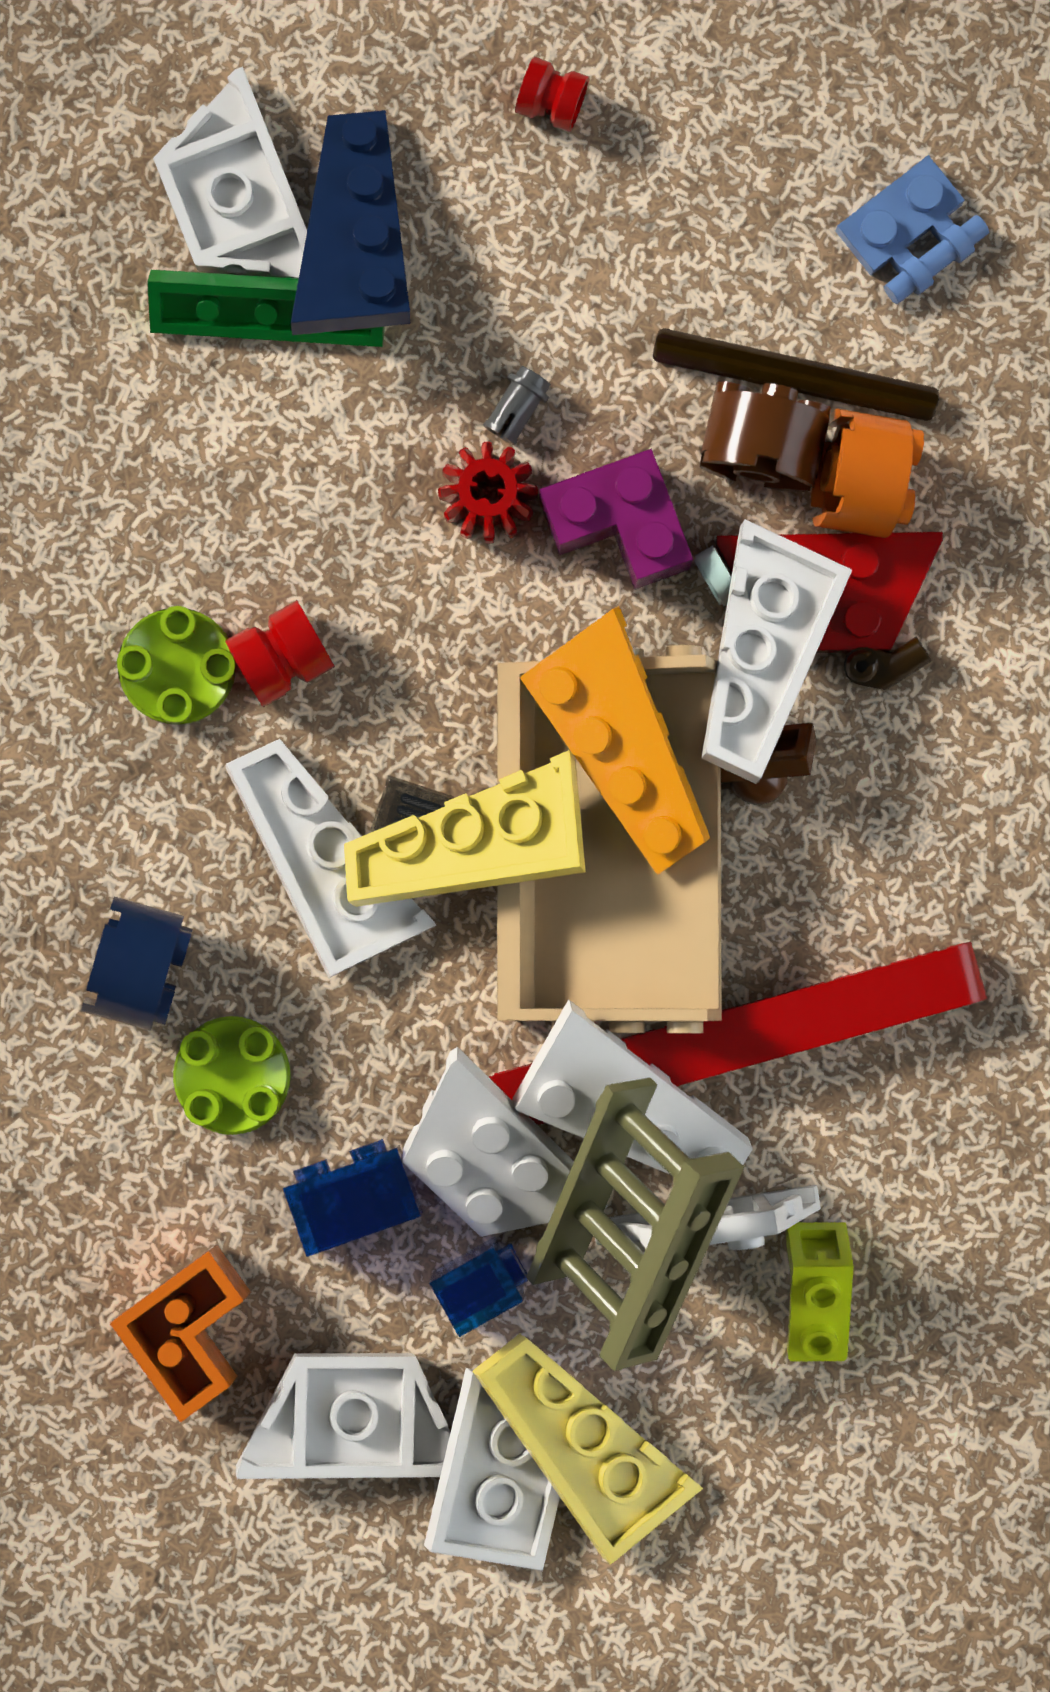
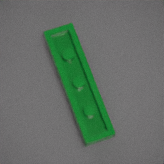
(236, 309)

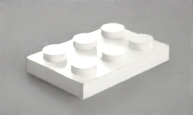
(490, 1490)

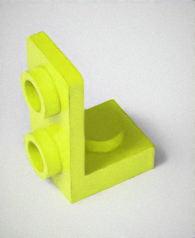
(819, 1291)

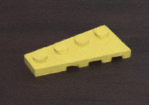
(493, 838)
(591, 1457)

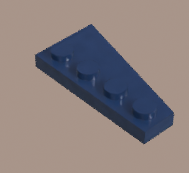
(353, 241)

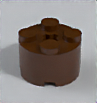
(765, 436)

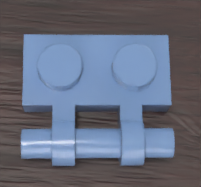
(901, 216)

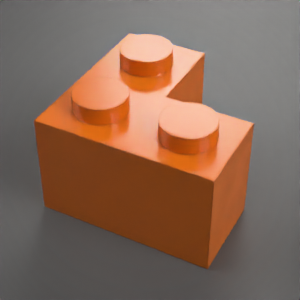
(170, 1336)

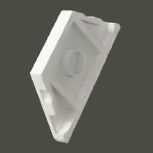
(233, 189)
(485, 1154)
(744, 1219)
(348, 1421)

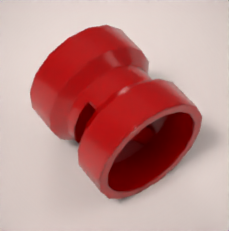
(550, 94)

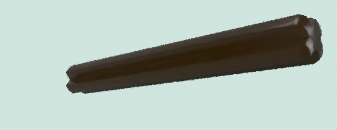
(798, 373)

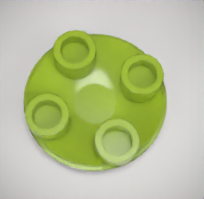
(176, 666)
(231, 1075)

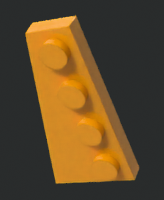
(608, 720)

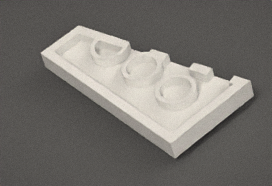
(769, 638)
(307, 850)
(583, 1059)

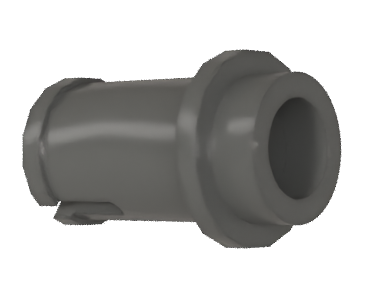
(518, 401)

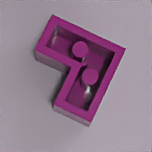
(623, 502)

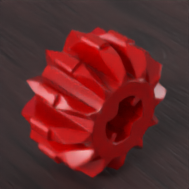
(482, 511)

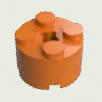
(867, 474)

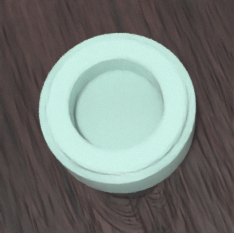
(714, 574)

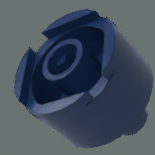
(134, 965)

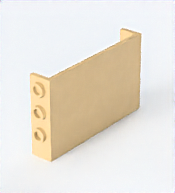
(618, 934)

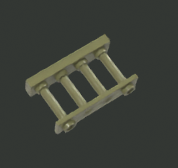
(679, 1228)

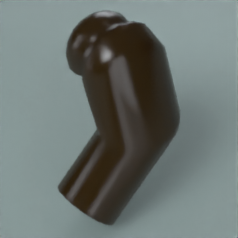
(884, 668)

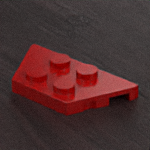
(879, 589)

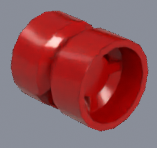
(279, 654)

